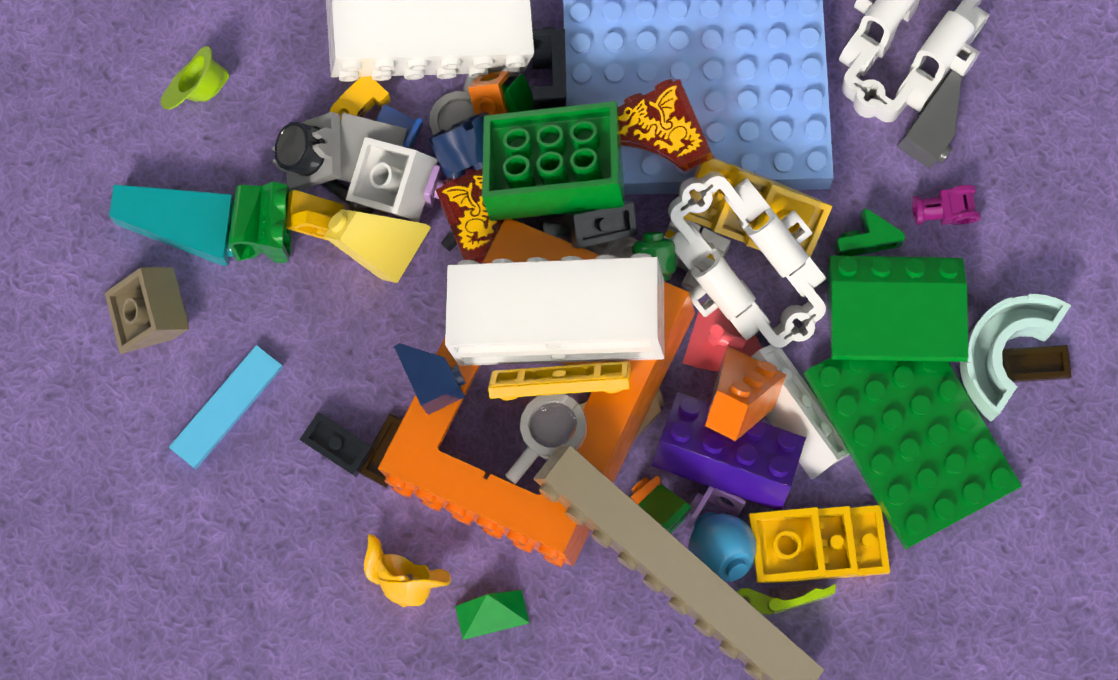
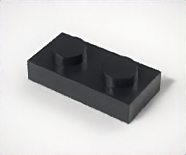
(337, 444)

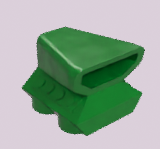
(260, 222)

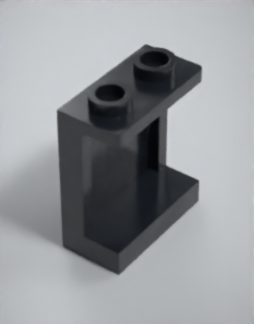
(550, 54)
(592, 226)

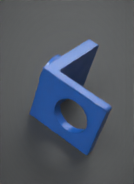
(393, 117)

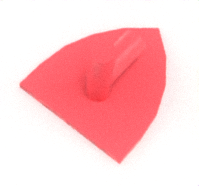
(711, 338)

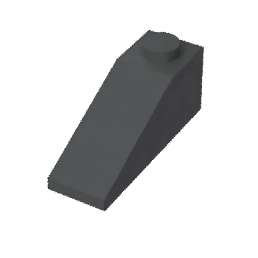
(935, 125)

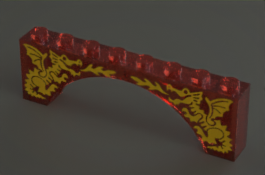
(651, 122)

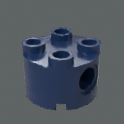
(460, 146)

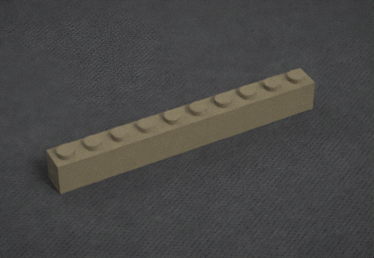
(671, 569)

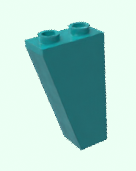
(178, 218)

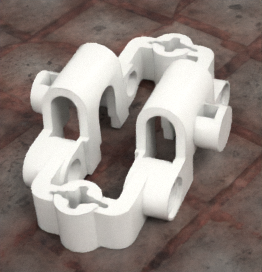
(947, 41)
(772, 239)

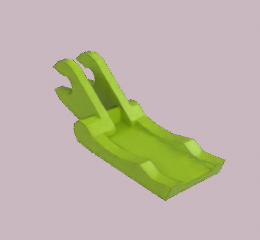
(768, 606)

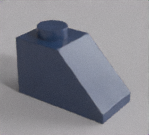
(431, 378)

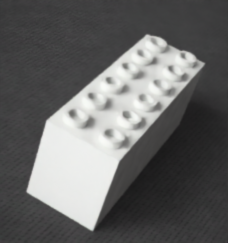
(428, 38)
(555, 310)

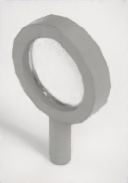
(544, 426)

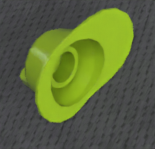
(196, 81)

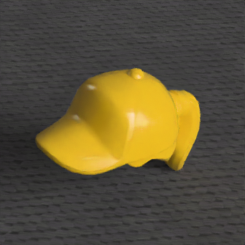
(391, 572)

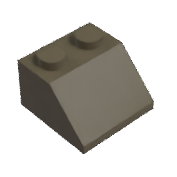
(146, 308)

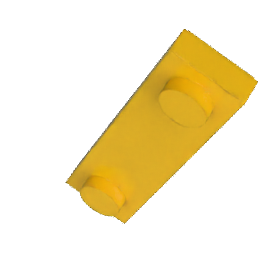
(567, 379)

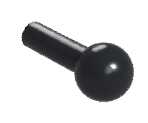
(341, 192)

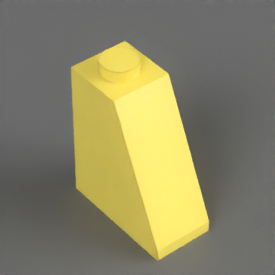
(377, 241)

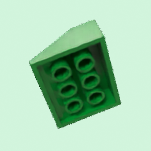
(552, 161)
(897, 308)

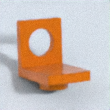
(488, 94)

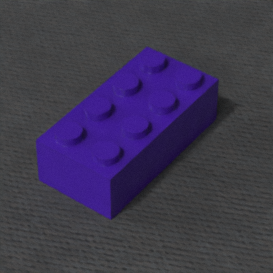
(752, 467)

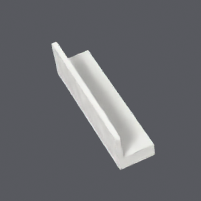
(802, 414)

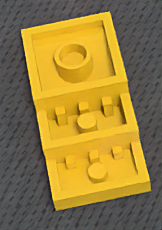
(779, 197)
(819, 543)

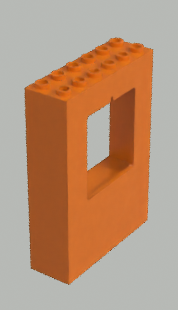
(498, 506)

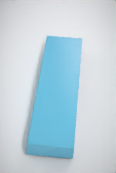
(226, 407)

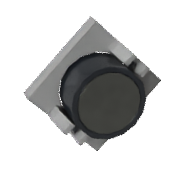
(309, 150)

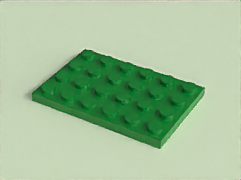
(914, 441)

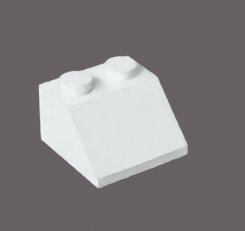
(391, 179)

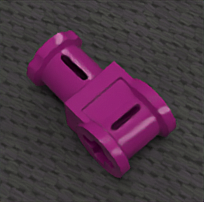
(950, 206)

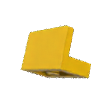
(310, 213)

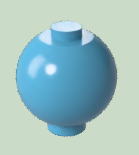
(723, 545)

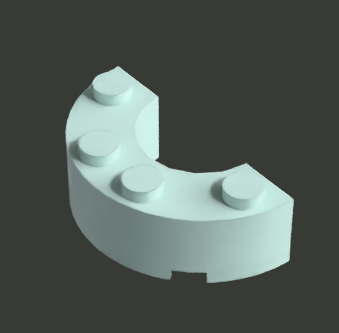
(1011, 318)

